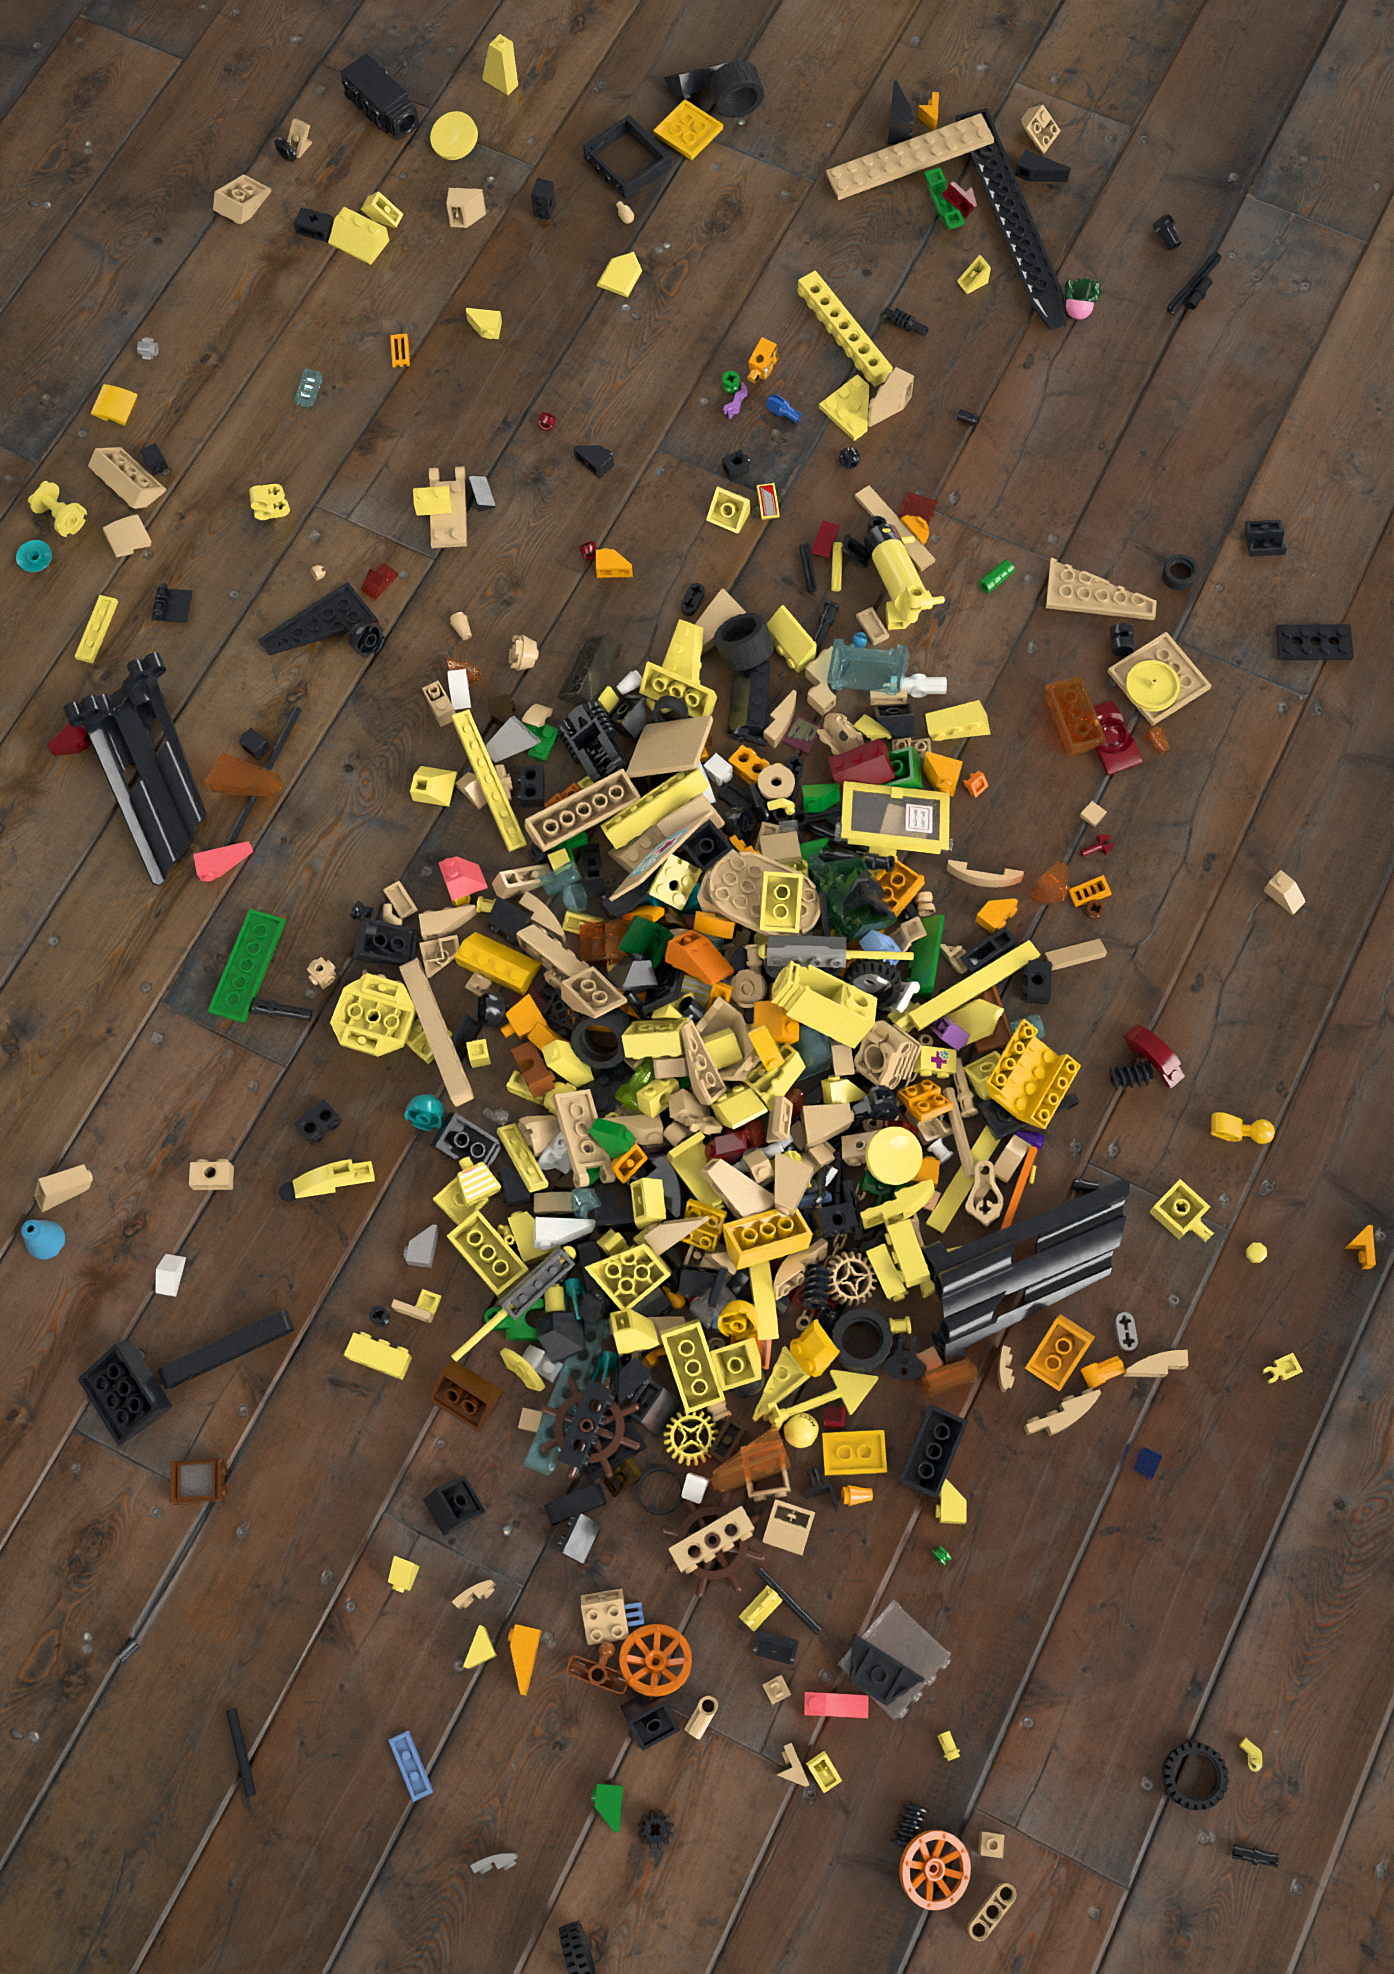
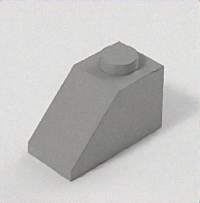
(422, 1248)

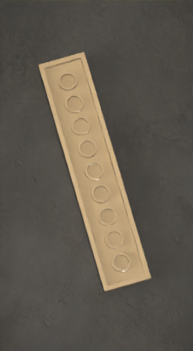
(909, 156)

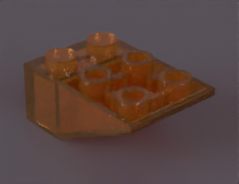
(601, 940)

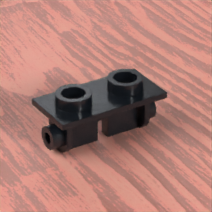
(827, 1319)

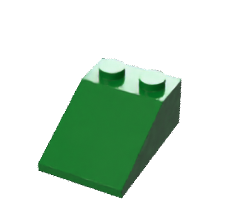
(907, 768)

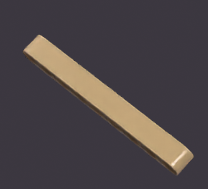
(436, 1032)

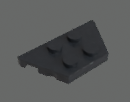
(879, 1673)

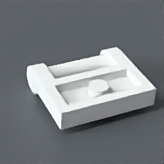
(902, 1002)

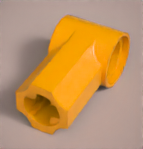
(1098, 1373)

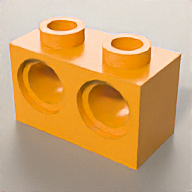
(745, 769)

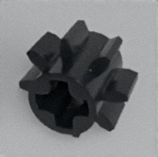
(849, 458)
(537, 854)

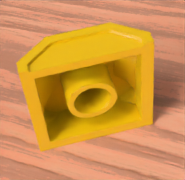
(813, 1350)

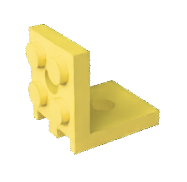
(679, 870)

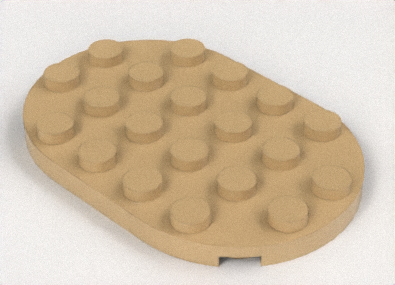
(737, 892)

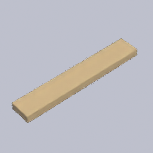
(877, 507)

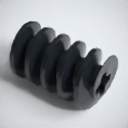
(1131, 1074)
(816, 1287)
(910, 1824)

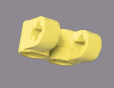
(265, 502)

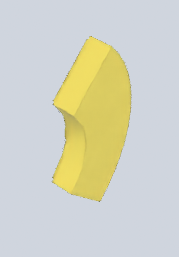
(522, 1369)

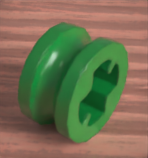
(941, 1555)

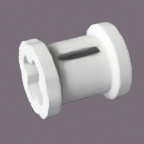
(940, 1151)

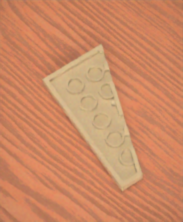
(1088, 593)

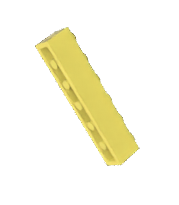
(654, 806)

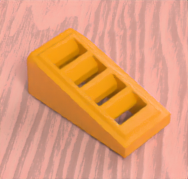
(1094, 882)

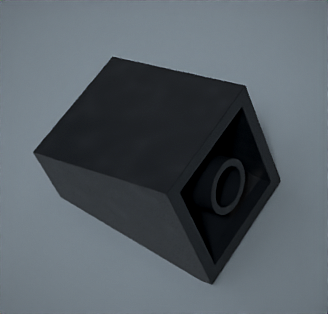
(615, 1208)

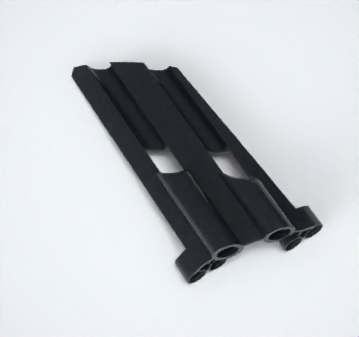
(166, 801)
(1070, 1254)

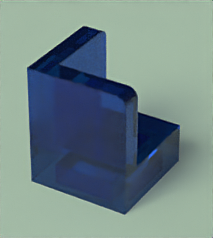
(1147, 1462)

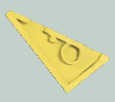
(785, 1378)

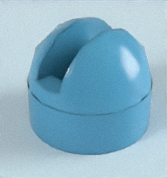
(860, 640)

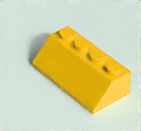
(497, 963)
(765, 1237)

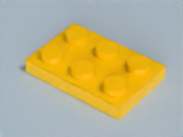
(854, 1452)

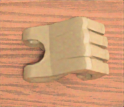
(982, 1185)

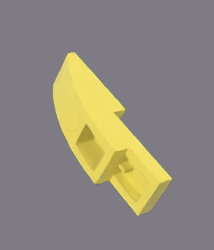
(327, 1177)
(907, 1203)

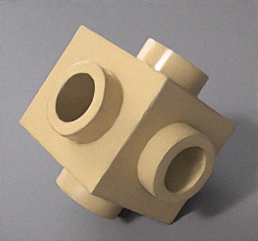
(321, 972)

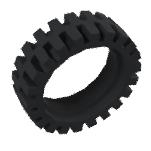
(880, 968)
(1220, 1769)
(576, 1949)

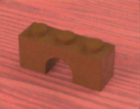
(533, 1068)

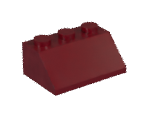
(863, 764)

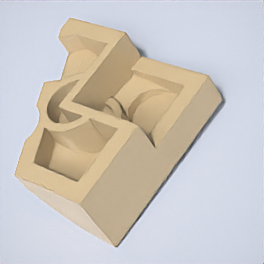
(438, 953)
(931, 1129)

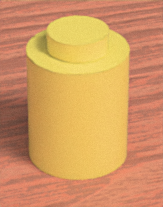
(554, 1299)

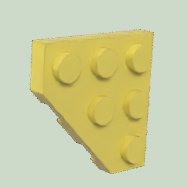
(849, 407)

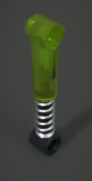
(645, 1074)

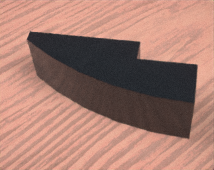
(988, 949)

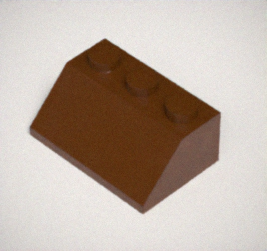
(465, 1395)

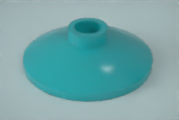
(31, 550)

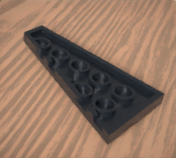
(323, 619)

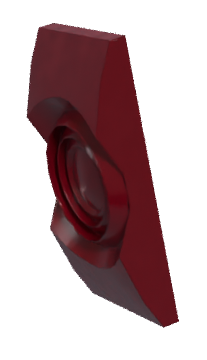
(1119, 749)

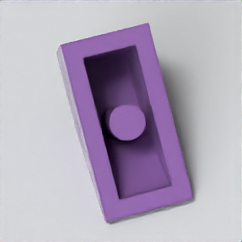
(950, 1032)

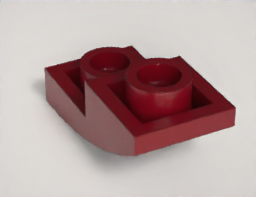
(825, 539)

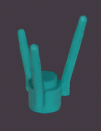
(573, 1289)
(608, 1362)

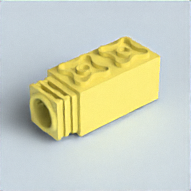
(825, 1003)

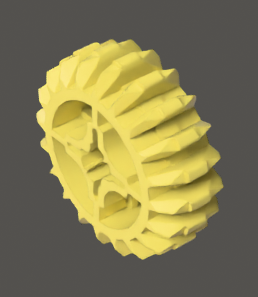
(684, 1444)

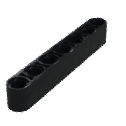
(225, 1349)

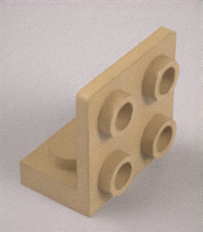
(604, 1616)

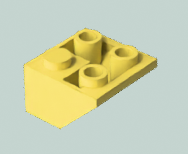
(433, 786)

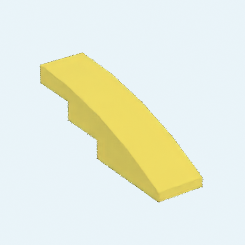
(764, 1300)

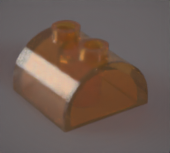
(1052, 885)

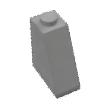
(510, 739)

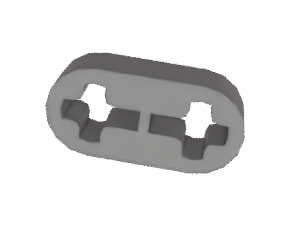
(1131, 1332)

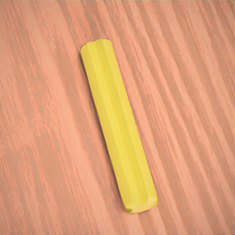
(836, 567)

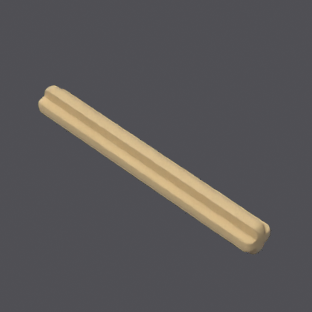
(960, 1134)

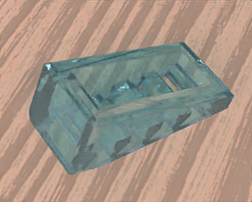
(311, 377)

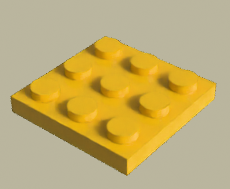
(688, 129)

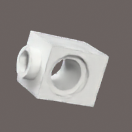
(718, 770)

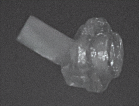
(500, 1116)

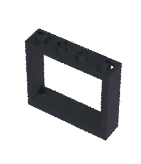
(625, 126)

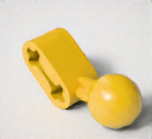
(1232, 1128)

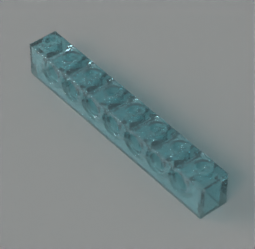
(546, 1465)

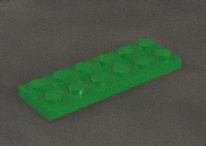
(246, 966)

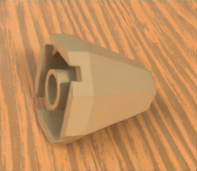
(539, 1132)

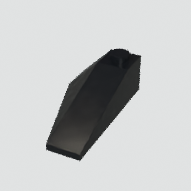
(691, 82)

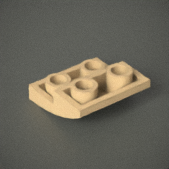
(126, 535)

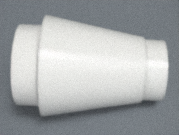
(630, 682)

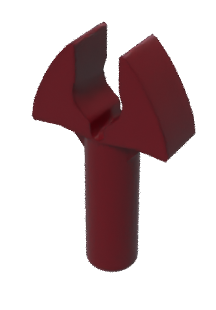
(1098, 846)

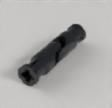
(872, 860)

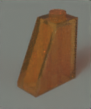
(949, 1377)

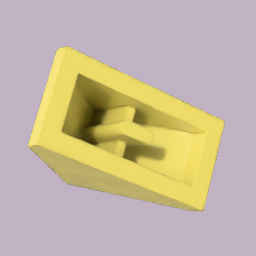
(975, 275)
(480, 1650)
(823, 1771)

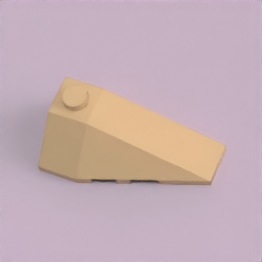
(703, 1074)

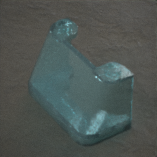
(868, 668)

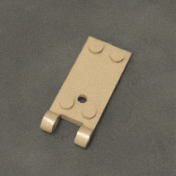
(450, 528)
(575, 1116)

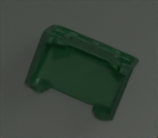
(835, 881)

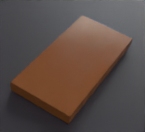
(1002, 1031)

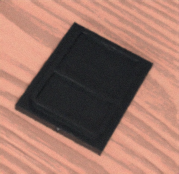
(594, 1470)

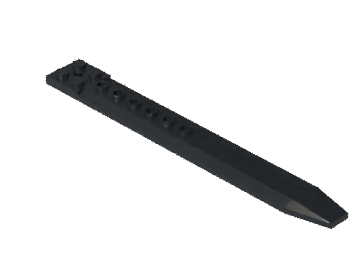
(1018, 228)

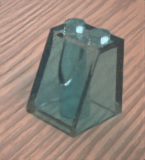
(813, 1051)

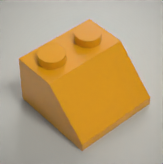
(942, 772)
(781, 1026)

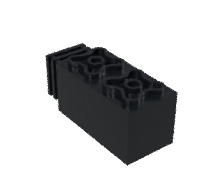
(379, 97)

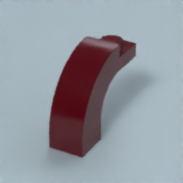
(1156, 1052)

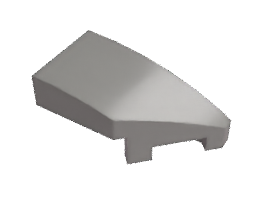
(830, 1173)

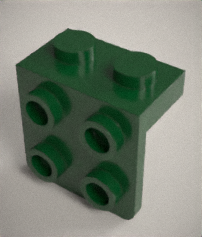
(646, 938)

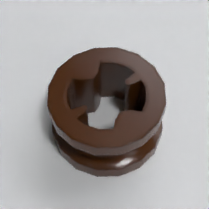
(1092, 914)

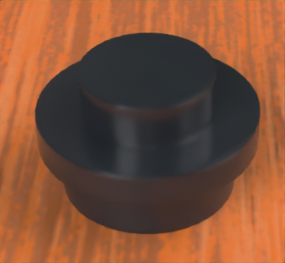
(287, 1192)

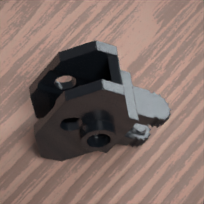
(877, 1105)
(905, 1359)

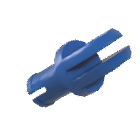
(782, 408)

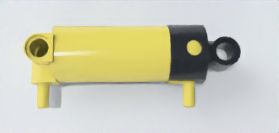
(897, 570)

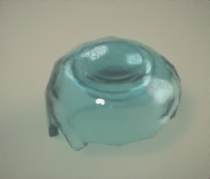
(574, 898)

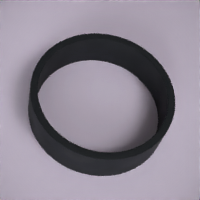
(657, 1470)

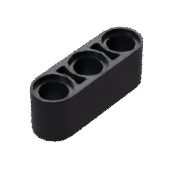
(588, 1255)
(579, 1501)

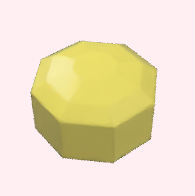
(1256, 1252)

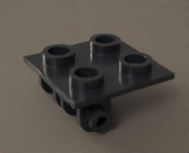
(171, 604)

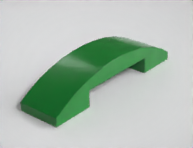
(947, 212)

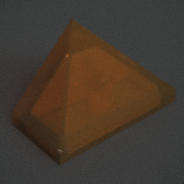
(473, 672)

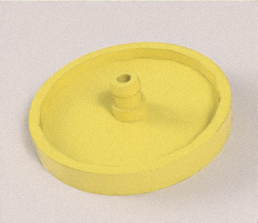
(454, 135)
(1152, 685)
(893, 1155)

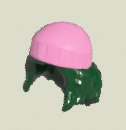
(1081, 297)

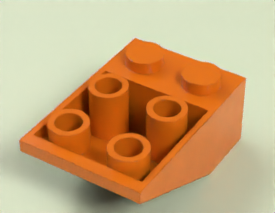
(698, 957)

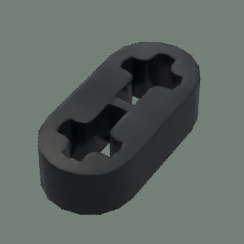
(696, 601)

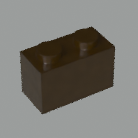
(727, 1441)

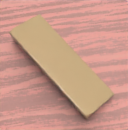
(1076, 954)

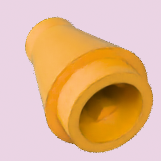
(853, 1495)

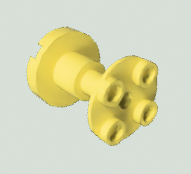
(67, 517)

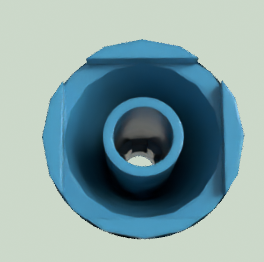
(43, 1238)

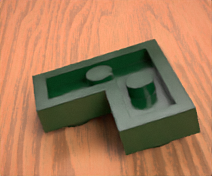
(881, 1191)

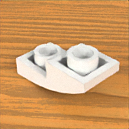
(459, 689)

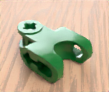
(517, 1329)

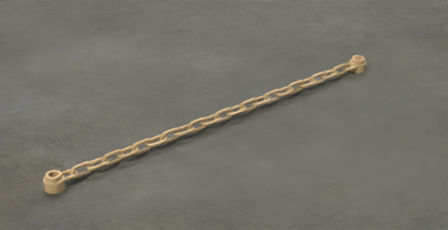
(836, 1246)

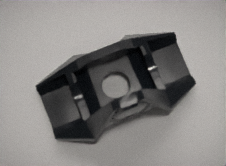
(867, 890)
(740, 1286)

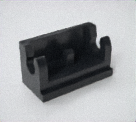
(775, 1647)

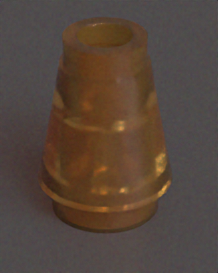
(1158, 739)

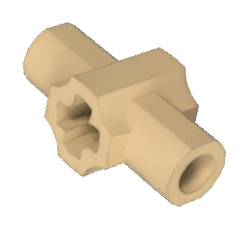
(505, 780)

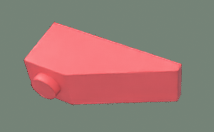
(218, 861)
(835, 1705)

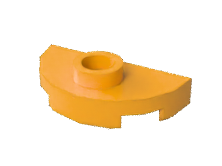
(917, 526)

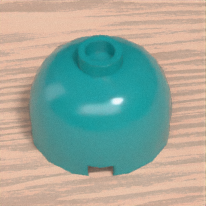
(425, 1112)

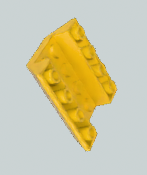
(1030, 1077)

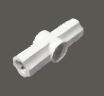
(920, 685)

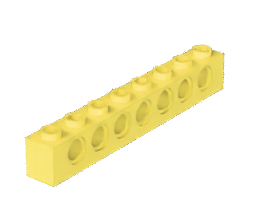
(844, 328)

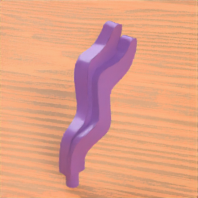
(734, 407)

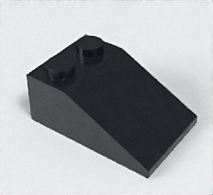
(900, 117)
(384, 943)
(463, 1139)

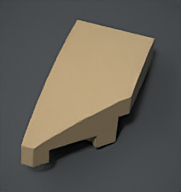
(953, 955)

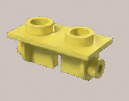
(760, 1608)

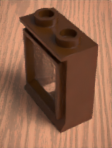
(198, 1481)

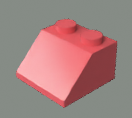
(462, 877)

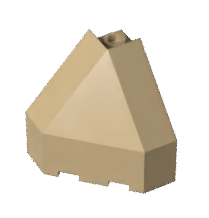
(723, 1016)

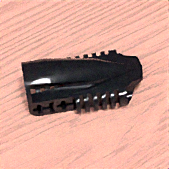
(591, 741)

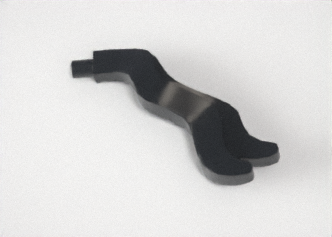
(820, 1176)
(878, 1240)

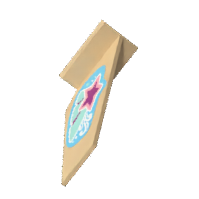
(676, 828)

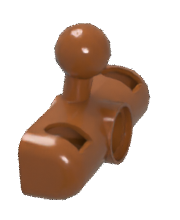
(586, 1670)

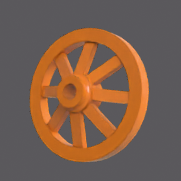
(655, 1656)
(938, 1869)

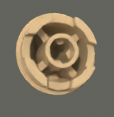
(523, 653)

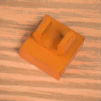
(976, 783)

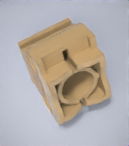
(887, 1055)

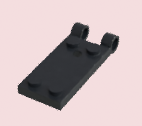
(1003, 1123)

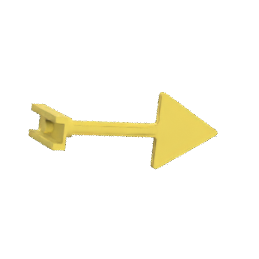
(850, 1388)

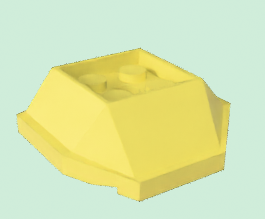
(372, 997)

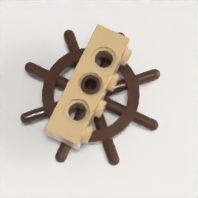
(711, 1542)

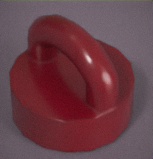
(546, 418)
(587, 548)

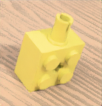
(1189, 1218)

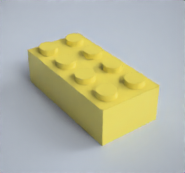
(488, 1254)
(692, 1365)

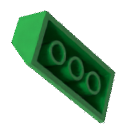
(926, 955)

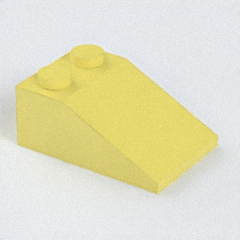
(780, 901)

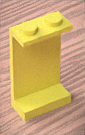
(687, 1161)

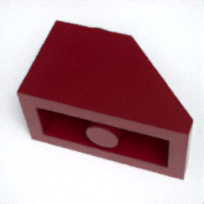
(69, 741)
(726, 1147)

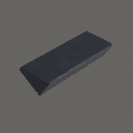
(465, 1033)

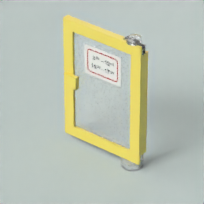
(894, 818)

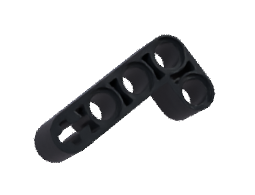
(799, 814)

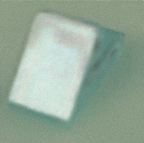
(560, 878)
(583, 1201)

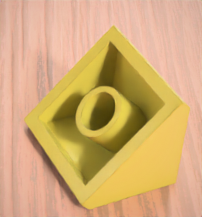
(728, 510)
(723, 1048)

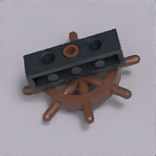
(588, 1426)

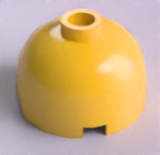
(738, 1319)

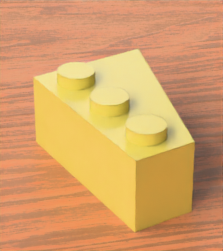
(958, 722)
(776, 1081)

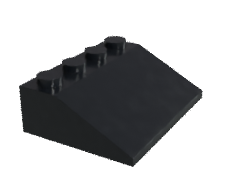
(124, 1391)

